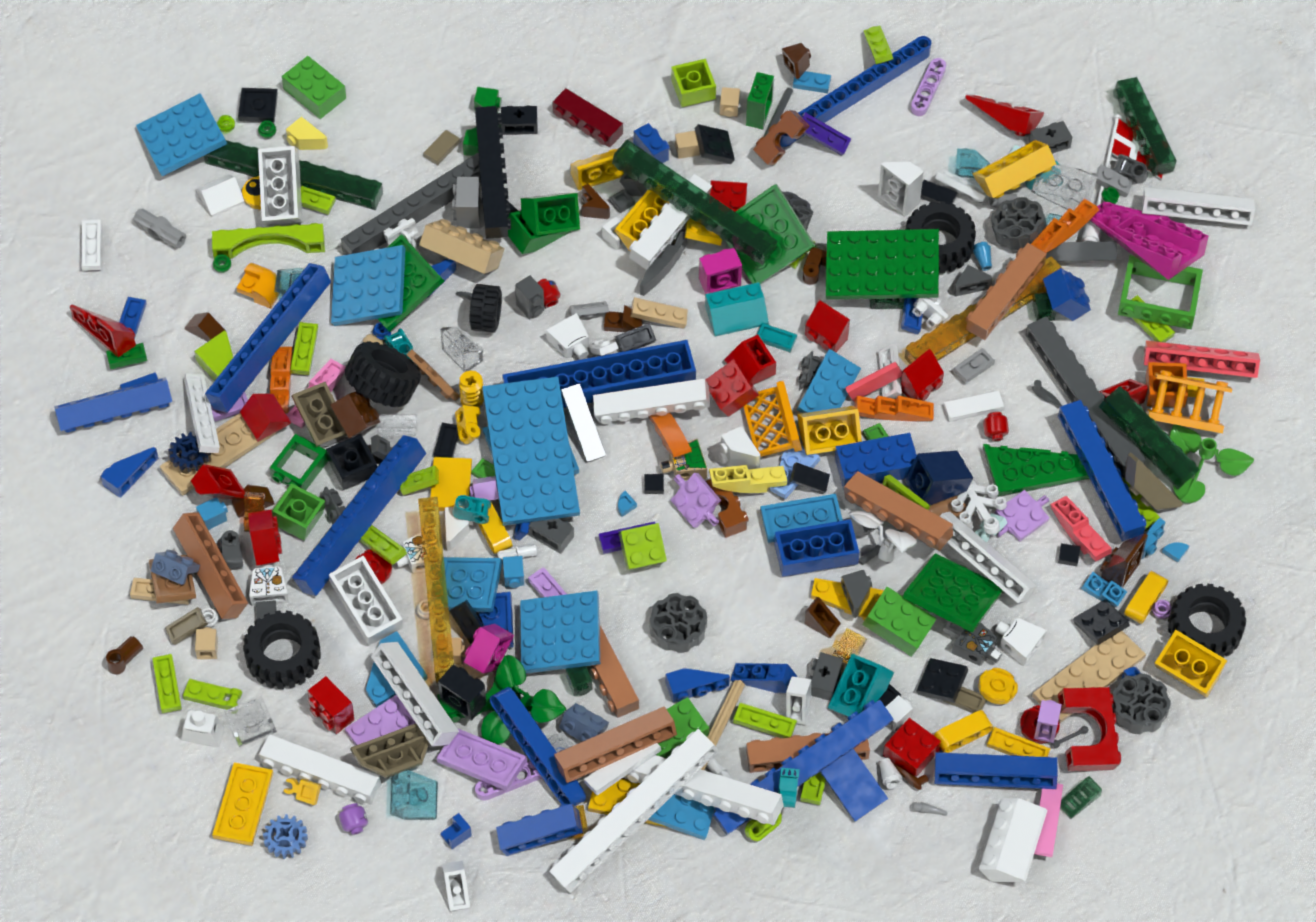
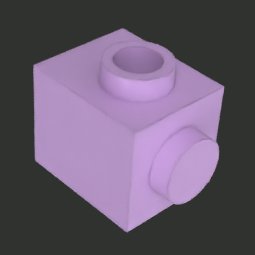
(485, 488)

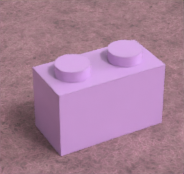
(1047, 721)

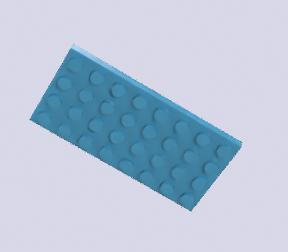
(530, 451)

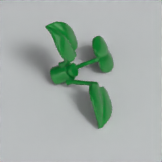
(543, 705)

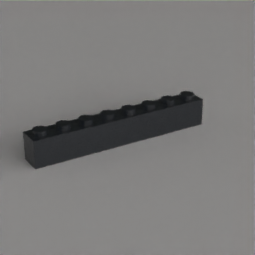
(491, 172)

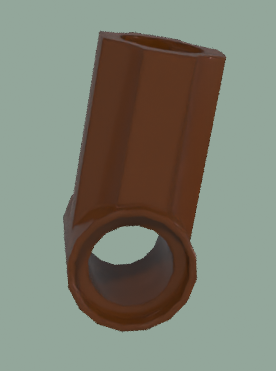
(123, 654)

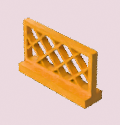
(787, 420)

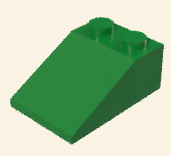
(525, 239)

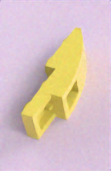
(746, 480)

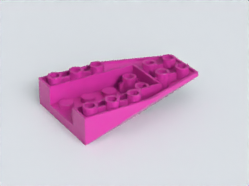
(1152, 238)

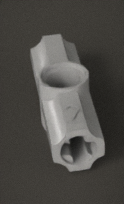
(159, 228)

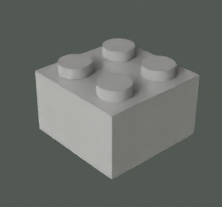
(466, 202)

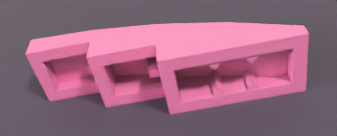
(331, 374)
(1051, 801)

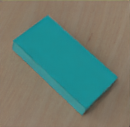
(777, 337)

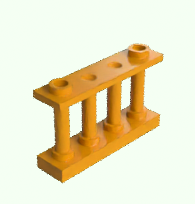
(1194, 420)

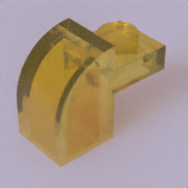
(849, 643)

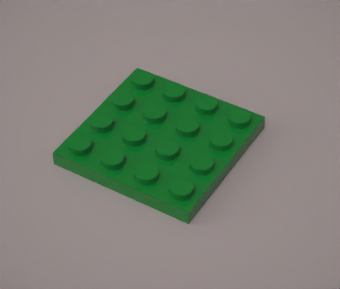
(775, 217)
(419, 282)
(953, 592)

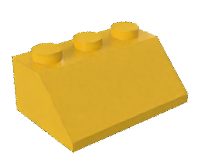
(595, 170)
(829, 428)
(1191, 663)

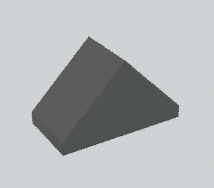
(972, 281)

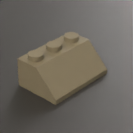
(318, 415)

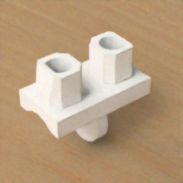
(405, 227)
(931, 310)

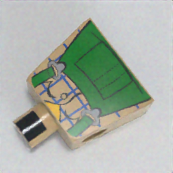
(687, 463)

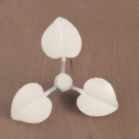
(895, 539)

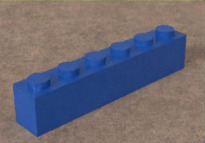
(113, 404)
(996, 770)

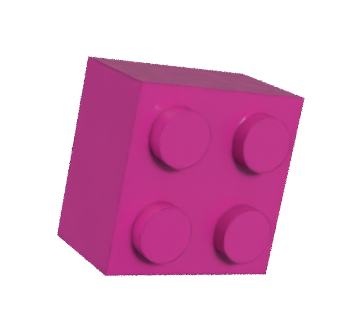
(720, 271)
(488, 648)

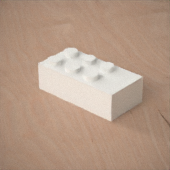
(280, 185)
(366, 600)

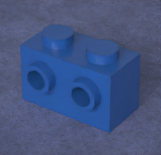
(650, 141)

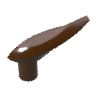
(911, 779)

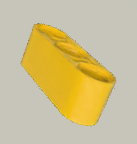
(495, 532)
(1145, 597)
(964, 731)

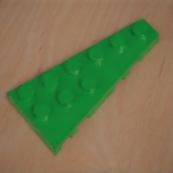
(1031, 468)

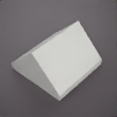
(221, 195)

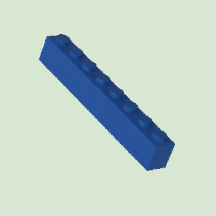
(1101, 470)

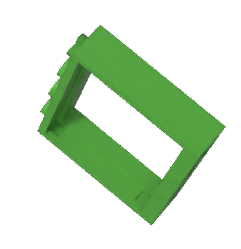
(1155, 313)

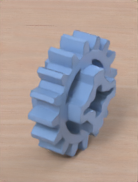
(284, 841)

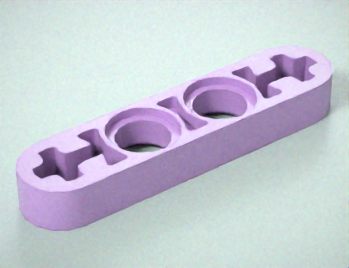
(927, 86)
(516, 783)

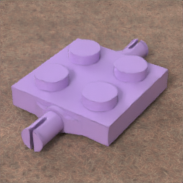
(695, 500)
(1023, 515)

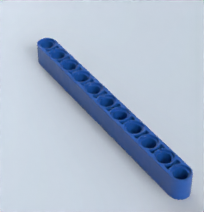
(866, 83)

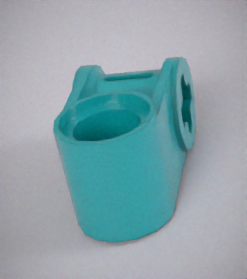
(399, 341)
(472, 509)

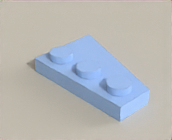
(788, 459)

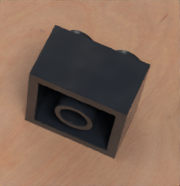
(351, 461)
(462, 691)

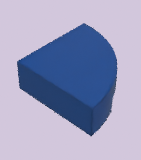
(1133, 671)

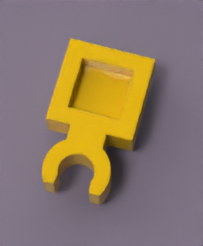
(306, 790)

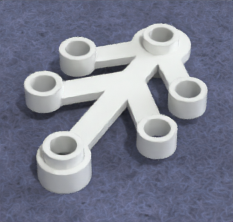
(991, 524)

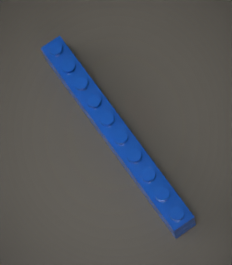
(268, 337)
(359, 515)
(819, 756)

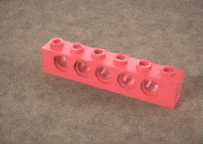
(1204, 358)

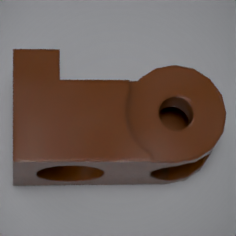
(812, 265)

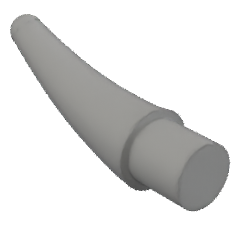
(923, 807)

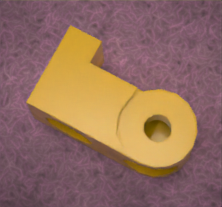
(467, 423)

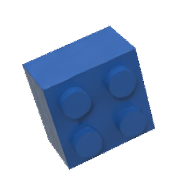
(1067, 294)

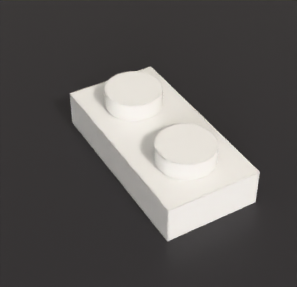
(603, 346)

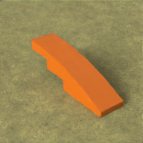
(1062, 229)
(281, 376)
(895, 409)
(671, 434)

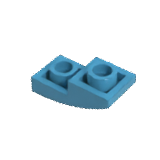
(1154, 534)
(1103, 590)

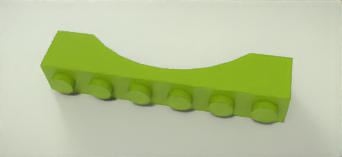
(307, 238)

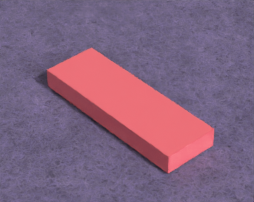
(874, 381)

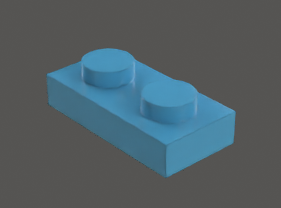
(813, 82)

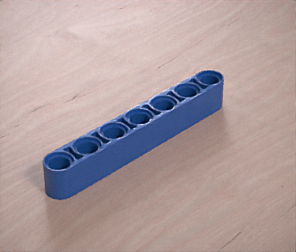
(535, 746)

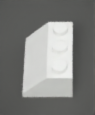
(900, 185)

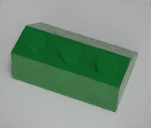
(551, 213)

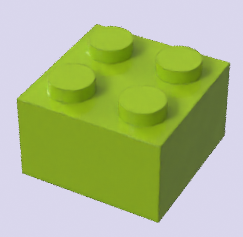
(693, 82)
(642, 546)

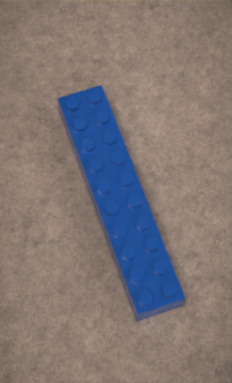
(618, 371)

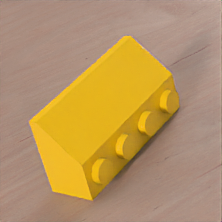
(1015, 168)
(639, 217)

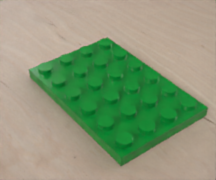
(882, 264)

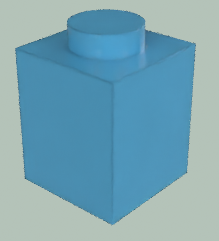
(212, 513)
(513, 571)

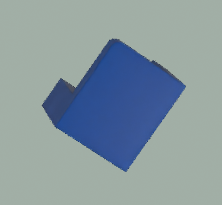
(457, 832)

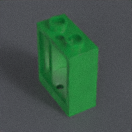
(759, 100)
(306, 448)

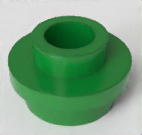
(267, 125)
(1110, 195)
(222, 259)

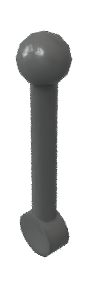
(1056, 744)

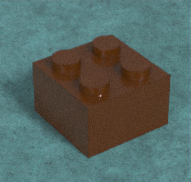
(355, 413)

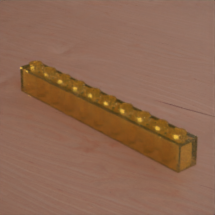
(953, 334)
(436, 586)

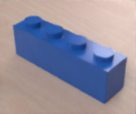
(539, 829)

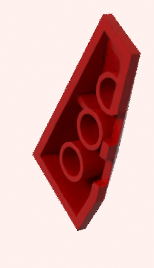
(1018, 119)
(107, 331)

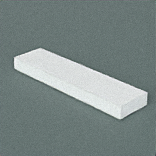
(583, 422)
(610, 774)

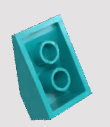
(859, 685)

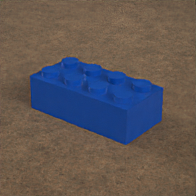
(876, 458)
(816, 547)

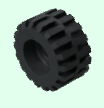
(485, 308)

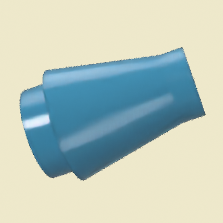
(983, 255)

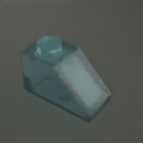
(968, 162)
(286, 278)

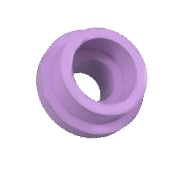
(1161, 604)

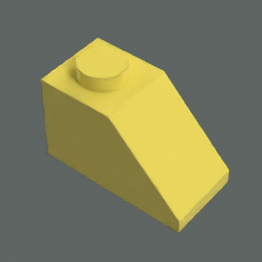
(305, 136)

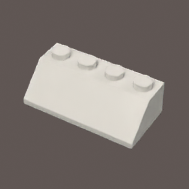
(1012, 840)

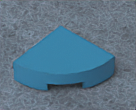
(626, 504)
(1175, 550)

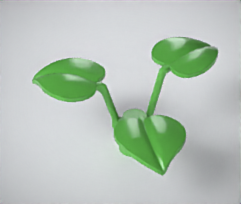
(1232, 461)

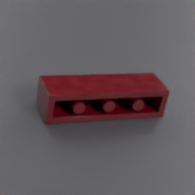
(587, 117)

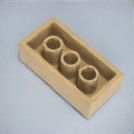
(462, 246)

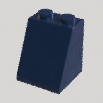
(938, 476)

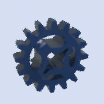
(189, 452)

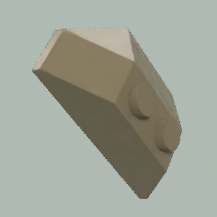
(1148, 485)
(393, 751)

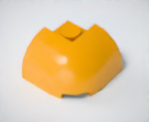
(259, 284)

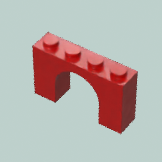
(1098, 704)

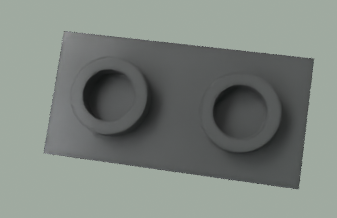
(809, 366)
(332, 501)

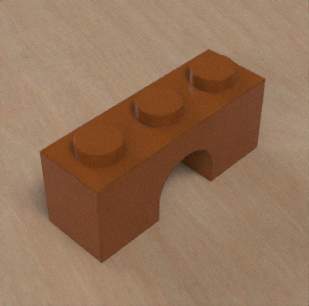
(769, 146)
(732, 519)

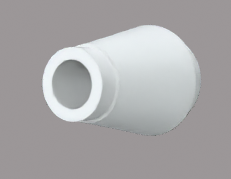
(890, 774)

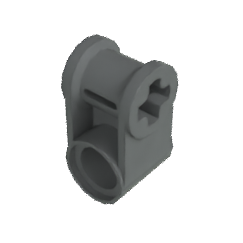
(1128, 167)
(232, 551)

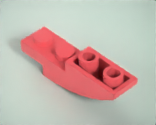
(1079, 530)

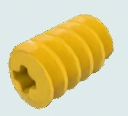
(471, 389)

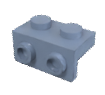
(173, 566)
(582, 723)

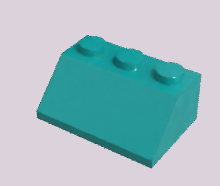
(736, 309)

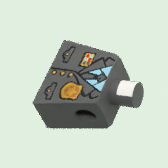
(977, 646)

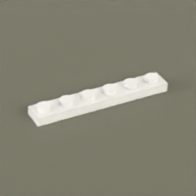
(201, 413)

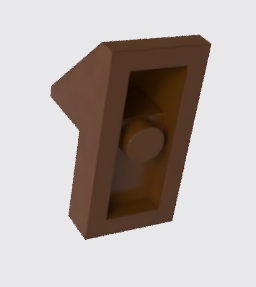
(594, 205)
(621, 321)

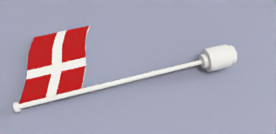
(1121, 143)

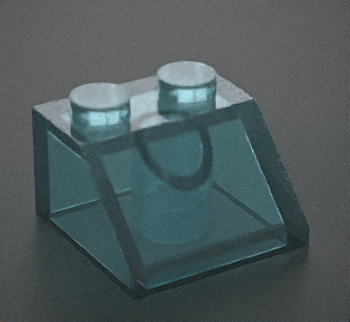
(413, 796)

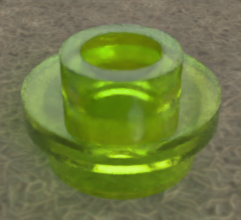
(226, 119)

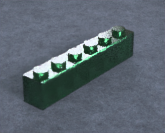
(1144, 126)
(1149, 437)

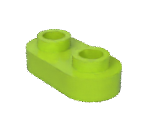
(761, 830)

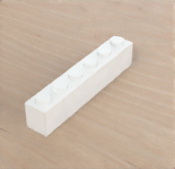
(1198, 206)
(662, 230)
(651, 401)
(989, 560)
(414, 694)
(319, 768)

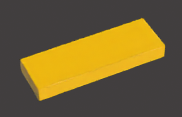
(1015, 745)

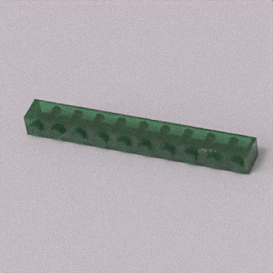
(337, 183)
(694, 202)

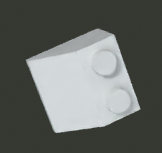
(738, 450)

